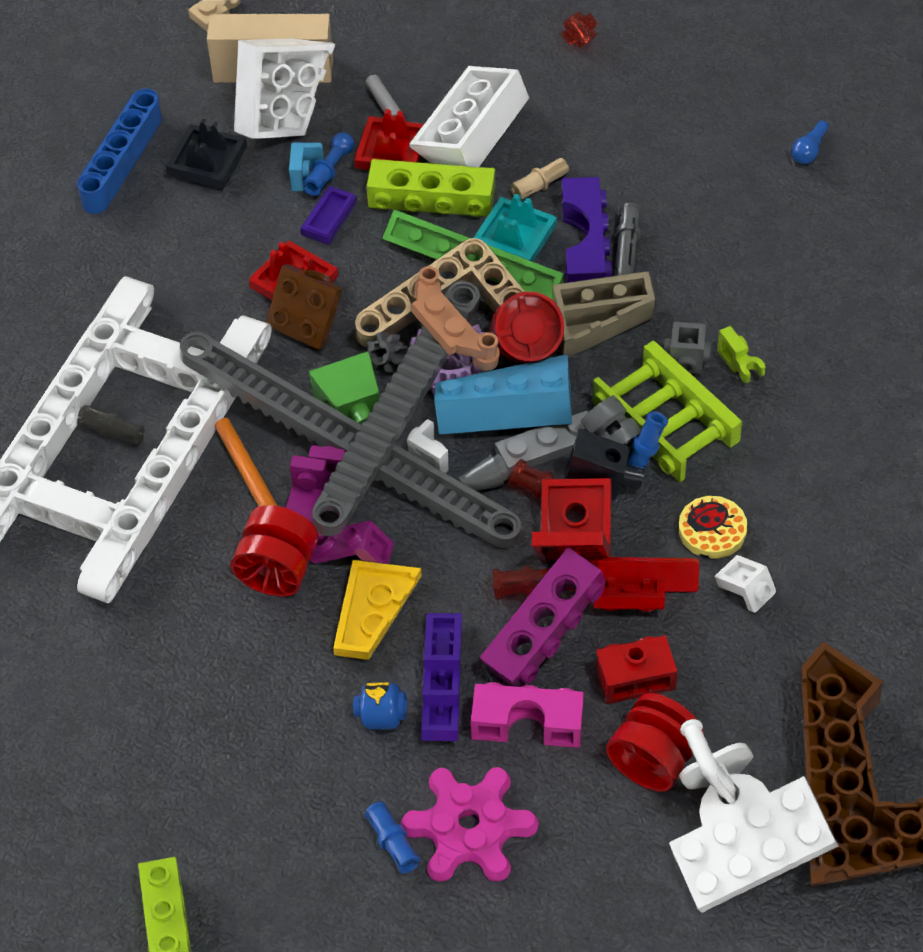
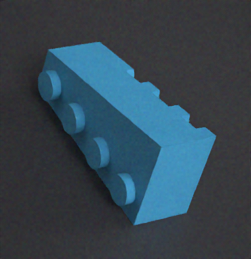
(506, 398)

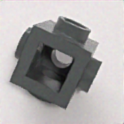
(689, 346)

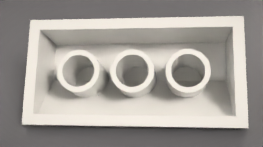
(471, 117)

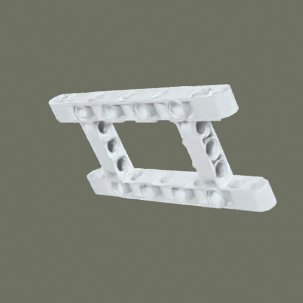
(128, 525)

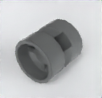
(606, 416)

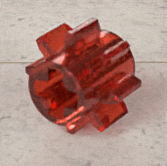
(579, 29)

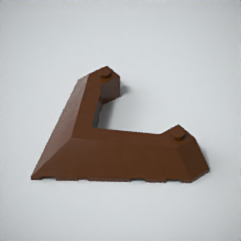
(838, 764)

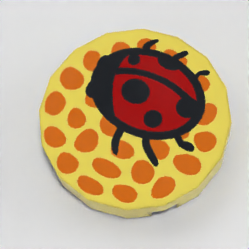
(712, 527)

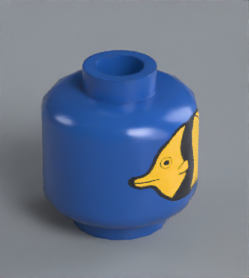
(380, 705)

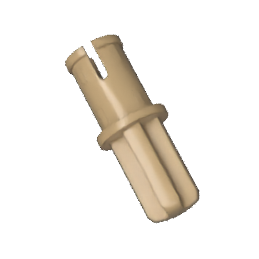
(539, 178)

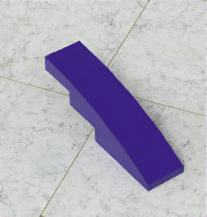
(442, 677)

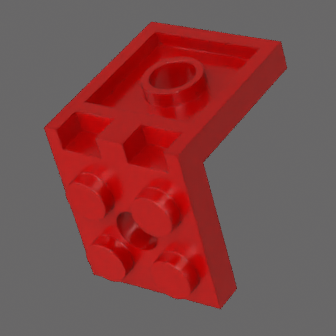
(588, 537)

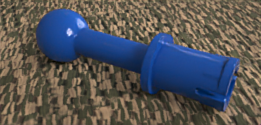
(323, 170)

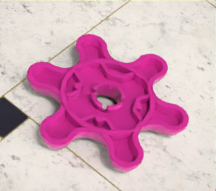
(477, 845)

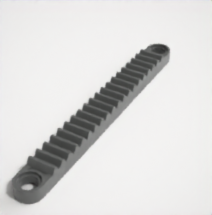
(387, 421)

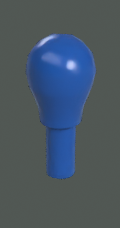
(806, 148)

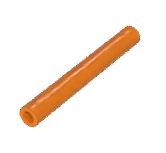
(244, 463)

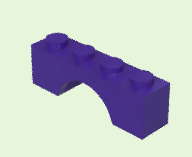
(583, 209)

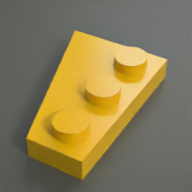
(370, 605)

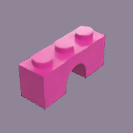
(500, 706)

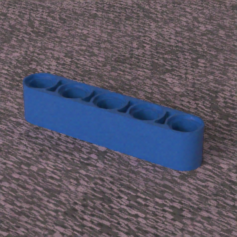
(119, 151)

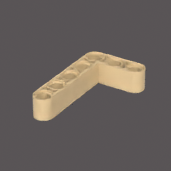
(464, 270)

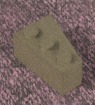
(602, 308)

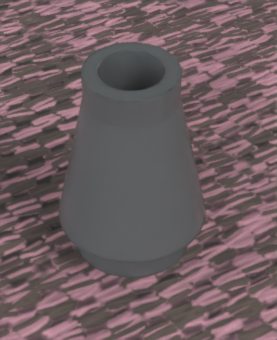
(486, 474)

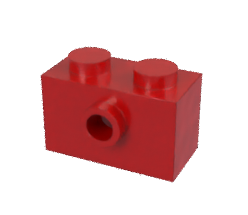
(636, 669)

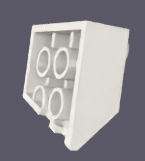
(277, 85)

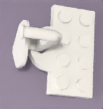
(751, 834)

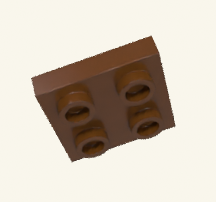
(304, 305)

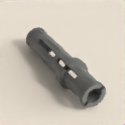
(627, 235)

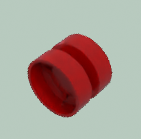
(527, 327)

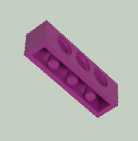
(545, 600)

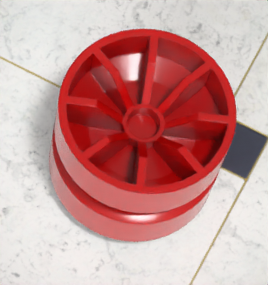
(274, 551)

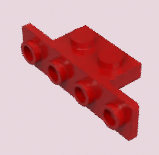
(643, 581)

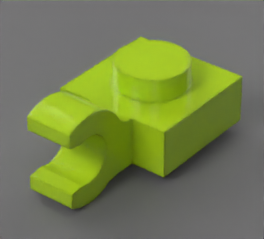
(734, 352)

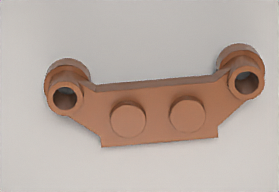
(449, 325)

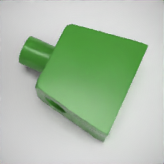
(347, 386)

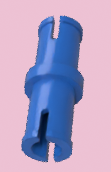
(646, 442)
(392, 837)

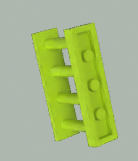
(678, 385)

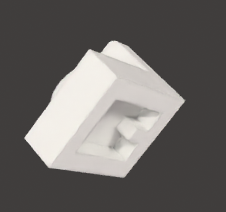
(422, 445)
(748, 580)

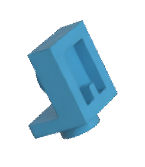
(301, 162)

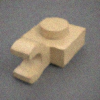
(201, 11)

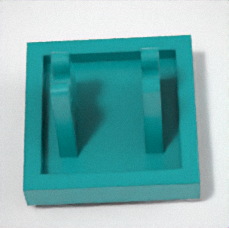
(517, 228)

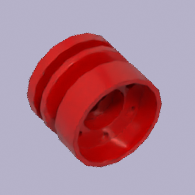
(650, 742)

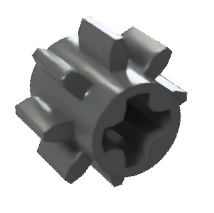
(394, 349)

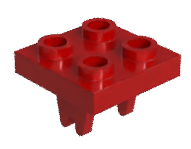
(387, 140)
(266, 277)

